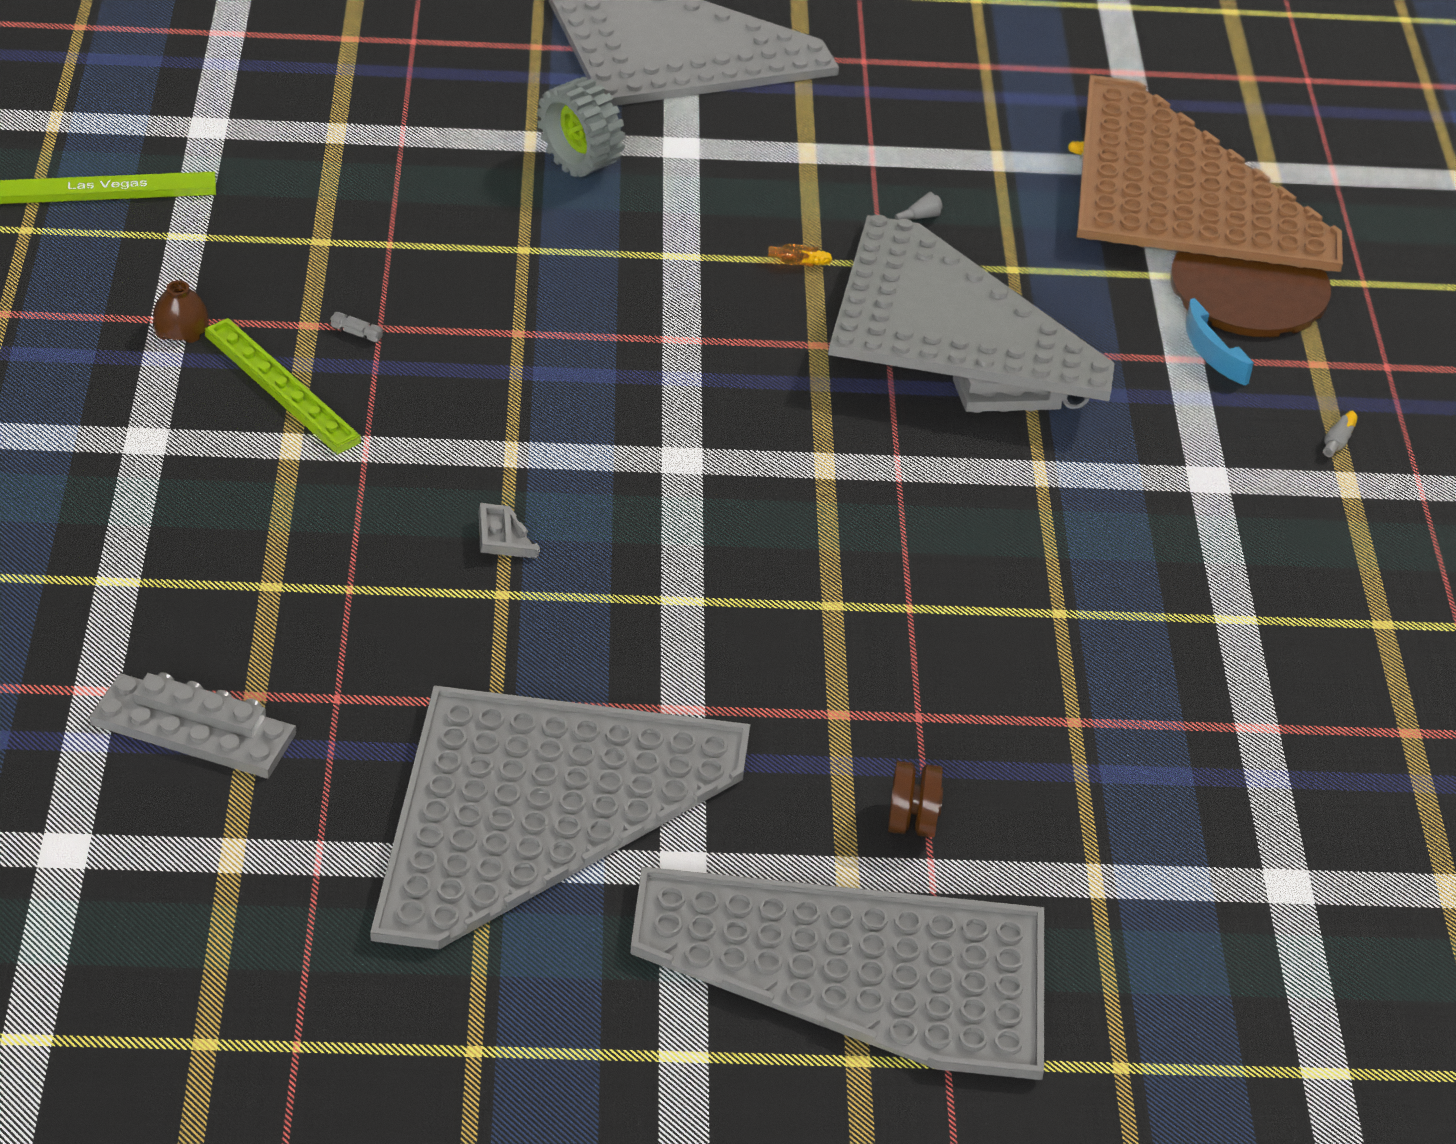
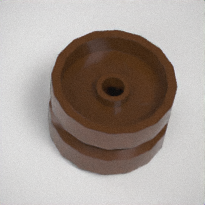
(917, 799)

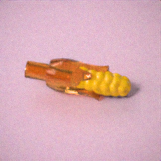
(800, 255)

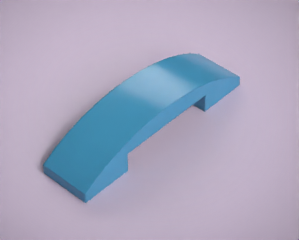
(1229, 362)

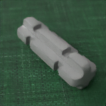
(356, 326)

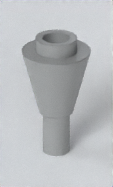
(928, 206)

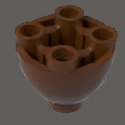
(180, 313)

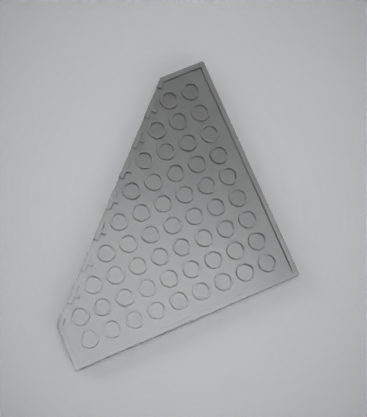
(684, 48)
(938, 312)
(529, 794)

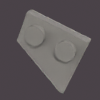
(502, 532)

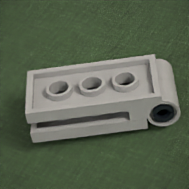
(994, 396)

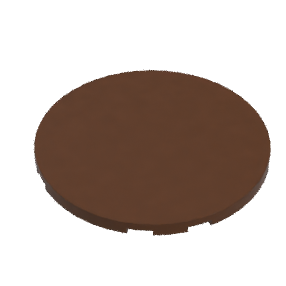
(1251, 295)

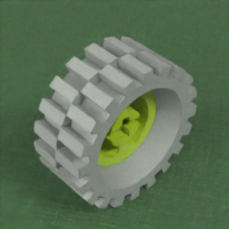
(581, 126)

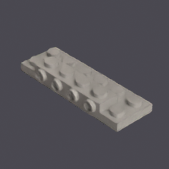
(194, 722)

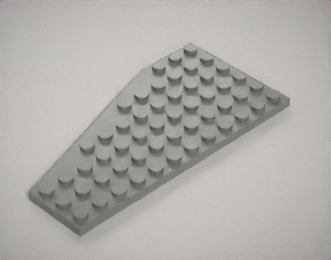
(893, 969)

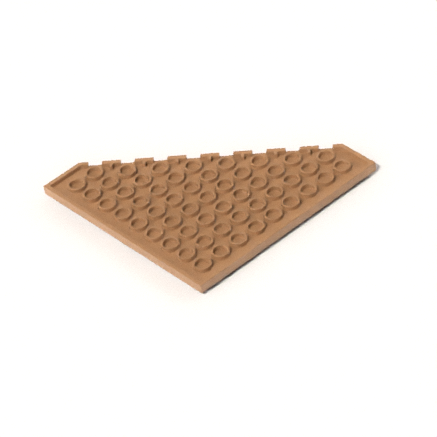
(1174, 188)

